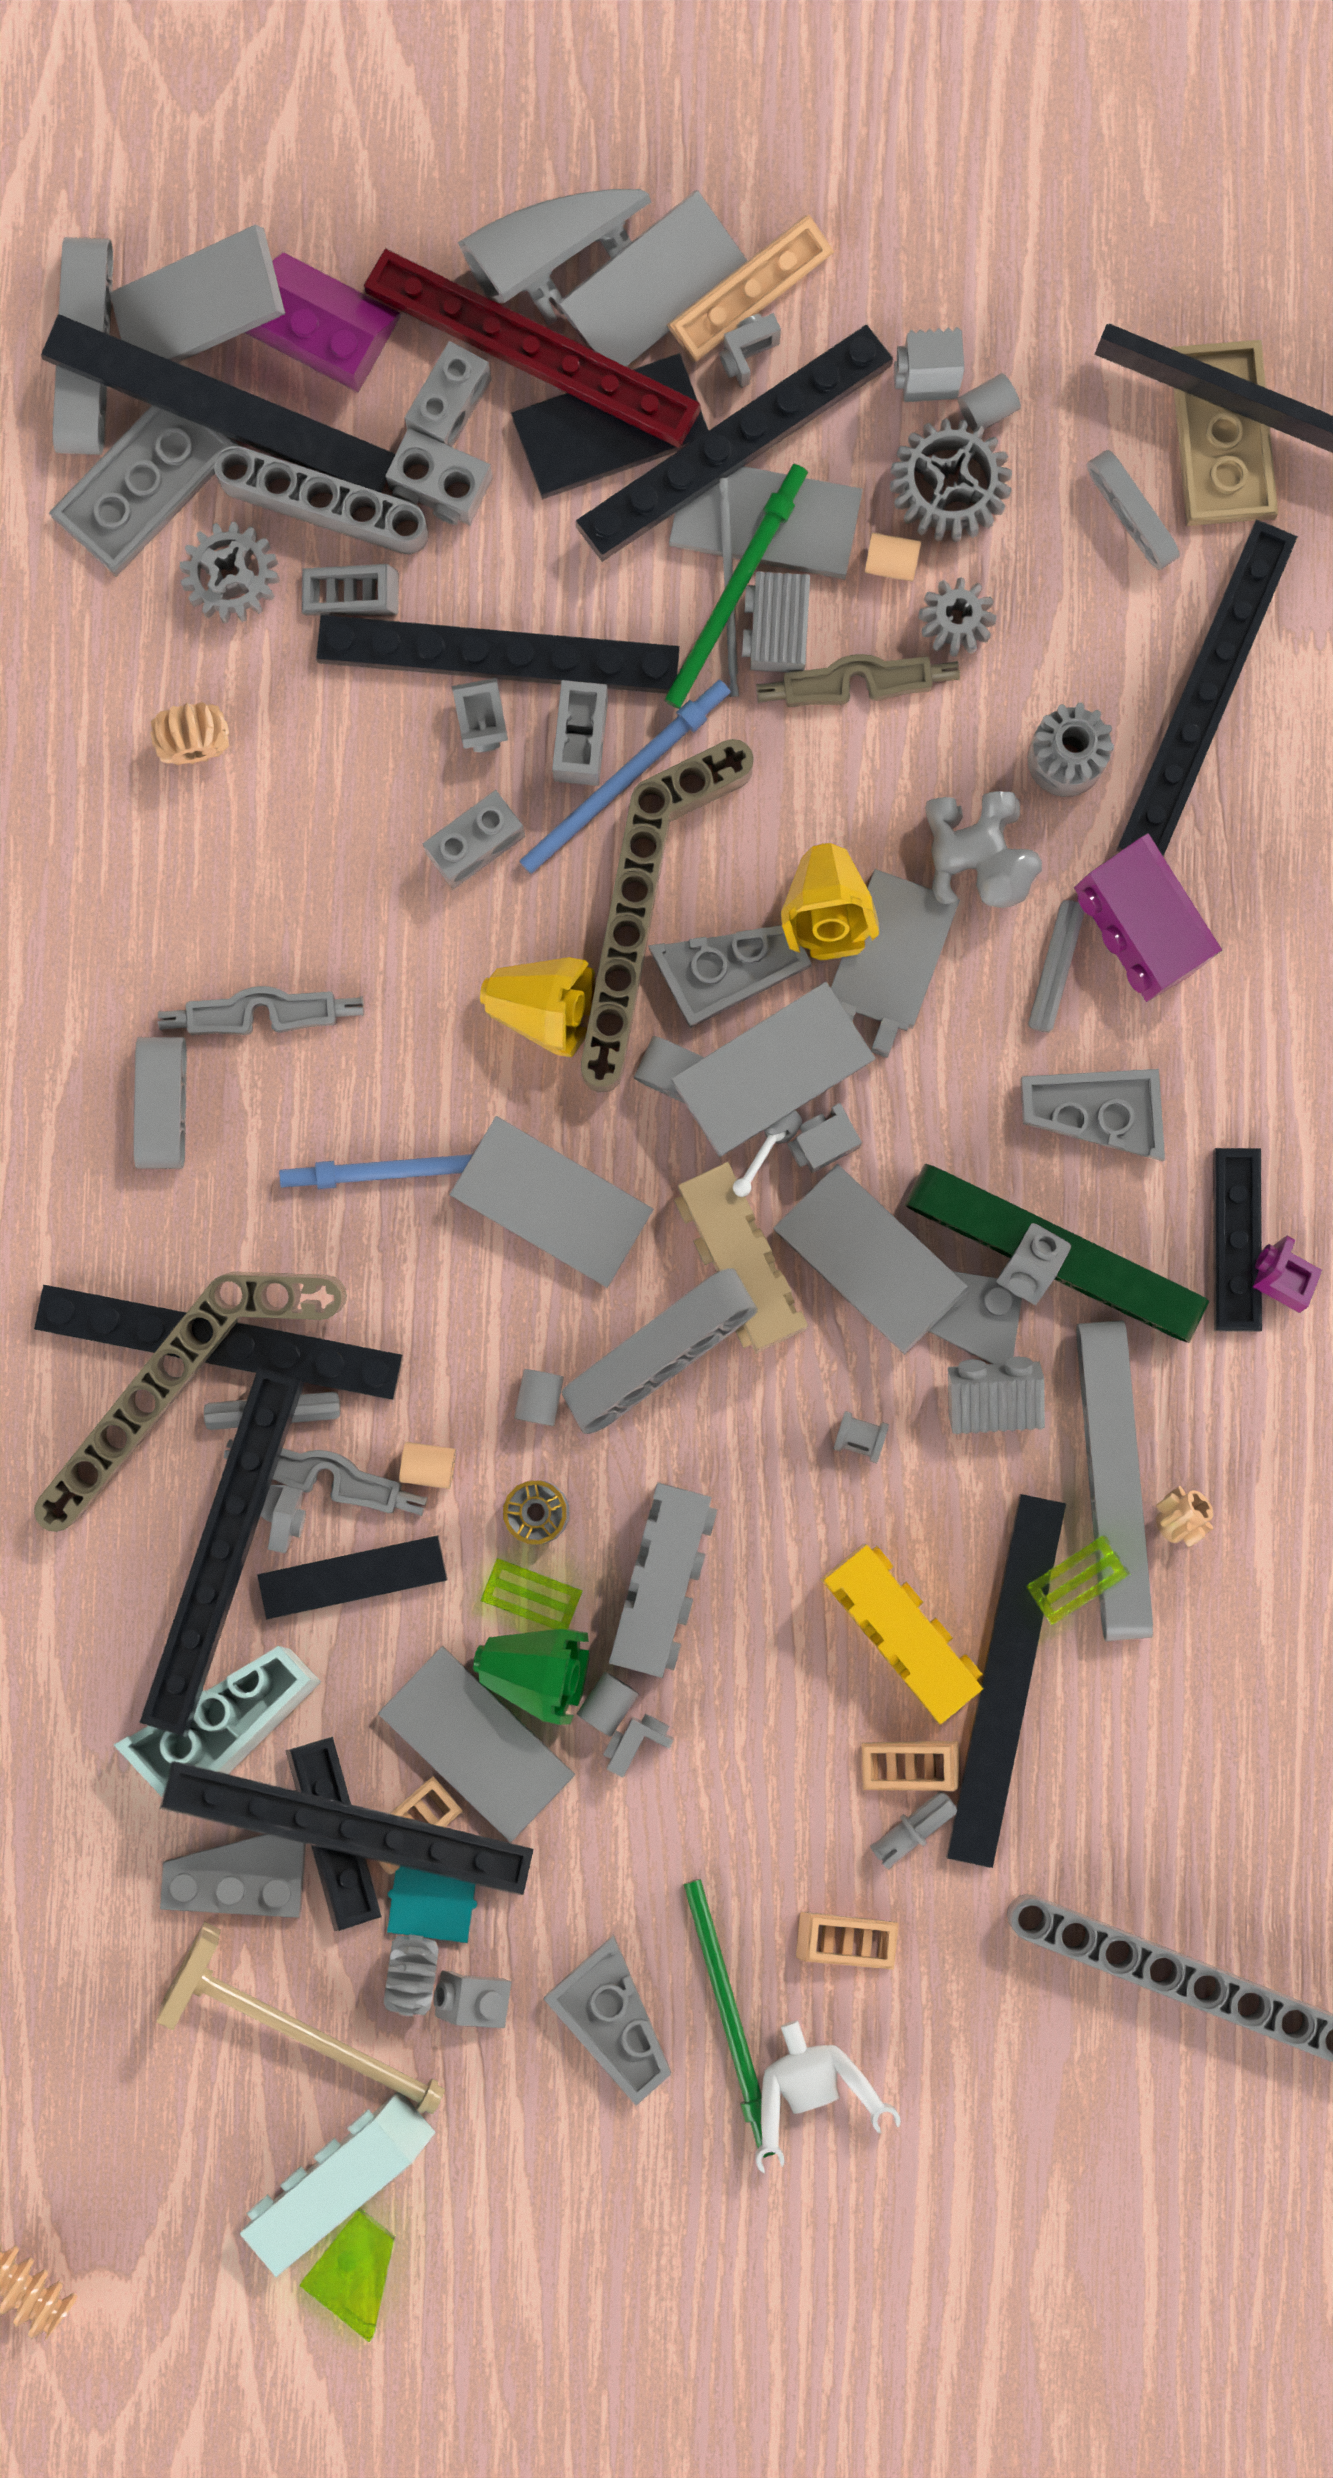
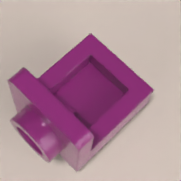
(1286, 1275)

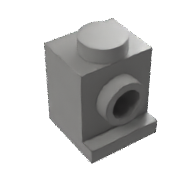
(824, 1140)

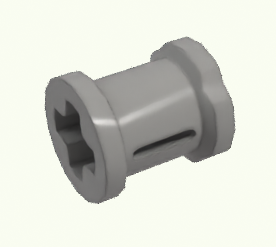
(861, 1437)

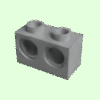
(449, 395)
(445, 468)
(580, 733)
(474, 839)

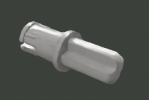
(914, 1829)

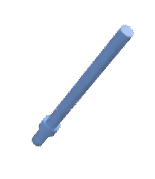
(690, 717)
(327, 1174)

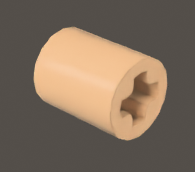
(892, 557)
(427, 1465)

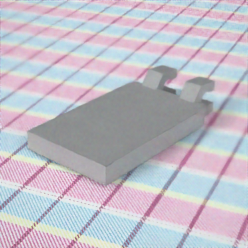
(895, 968)

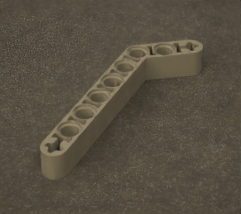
(647, 872)
(167, 1388)

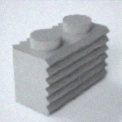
(930, 365)
(779, 622)
(996, 1396)

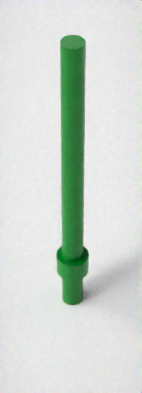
(777, 510)
(727, 2008)

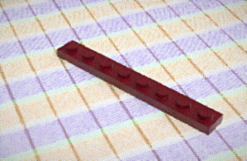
(532, 348)

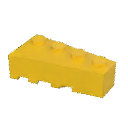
(902, 1633)

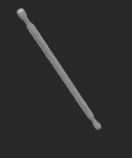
(728, 571)

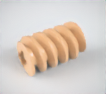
(30, 2296)

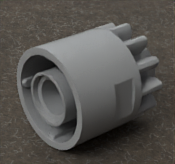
(1059, 769)

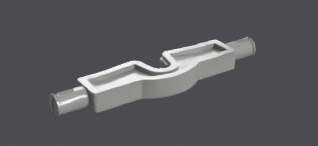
(236, 1017)
(349, 1483)

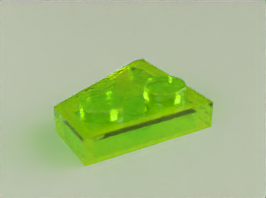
(353, 2273)

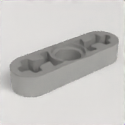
(1133, 510)

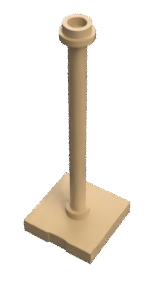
(197, 1979)

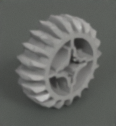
(965, 490)

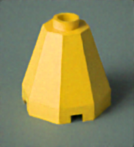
(828, 905)
(543, 1001)

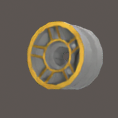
(521, 1524)

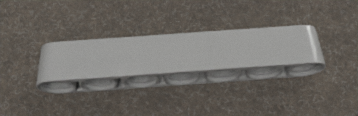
(1114, 1475)

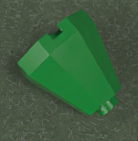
(536, 1671)

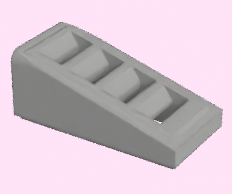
(387, 590)

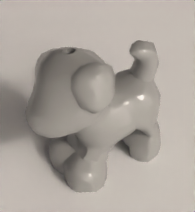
(1002, 872)

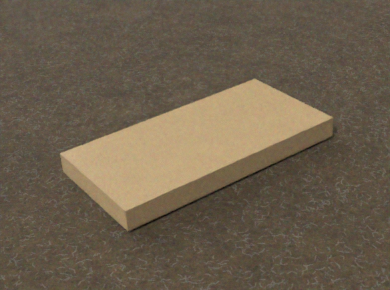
(1222, 453)

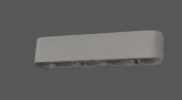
(85, 298)
(306, 484)
(659, 1351)

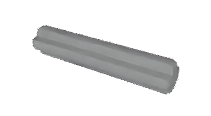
(1056, 966)
(309, 1408)

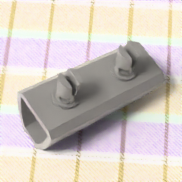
(531, 242)

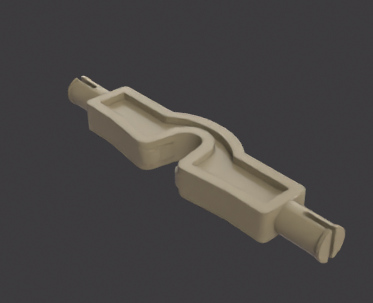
(882, 680)

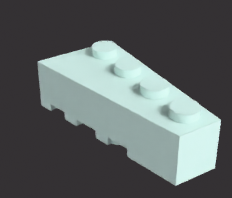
(227, 1720)
(337, 2184)

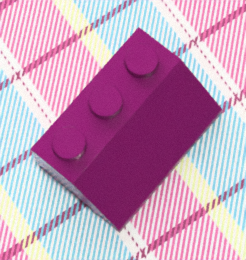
(326, 323)
(1147, 918)

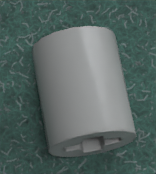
(989, 402)
(539, 1397)
(607, 1704)

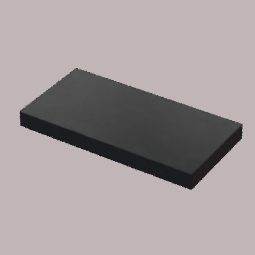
(579, 443)

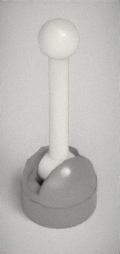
(778, 1133)

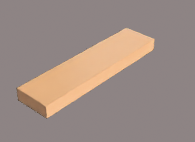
(750, 287)

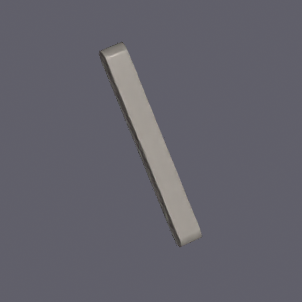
(1181, 1981)

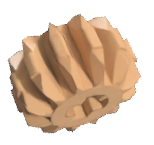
(189, 733)

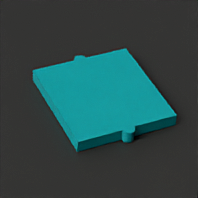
(430, 1906)

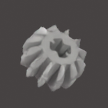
(941, 608)
(411, 1975)

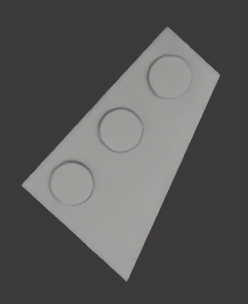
(726, 969)
(1099, 1107)
(238, 1878)
(611, 2021)

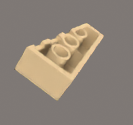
(733, 1241)

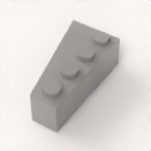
(661, 1579)

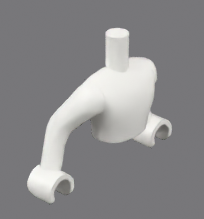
(807, 2082)

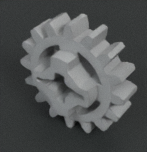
(213, 562)

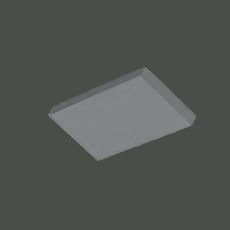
(652, 281)
(201, 298)
(139, 486)
(811, 541)
(772, 1069)
(551, 1201)
(871, 1259)
(476, 1744)

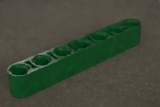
(1086, 1267)

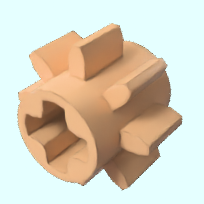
(1184, 1516)

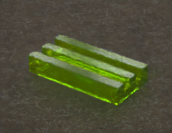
(1110, 1558)
(494, 1581)

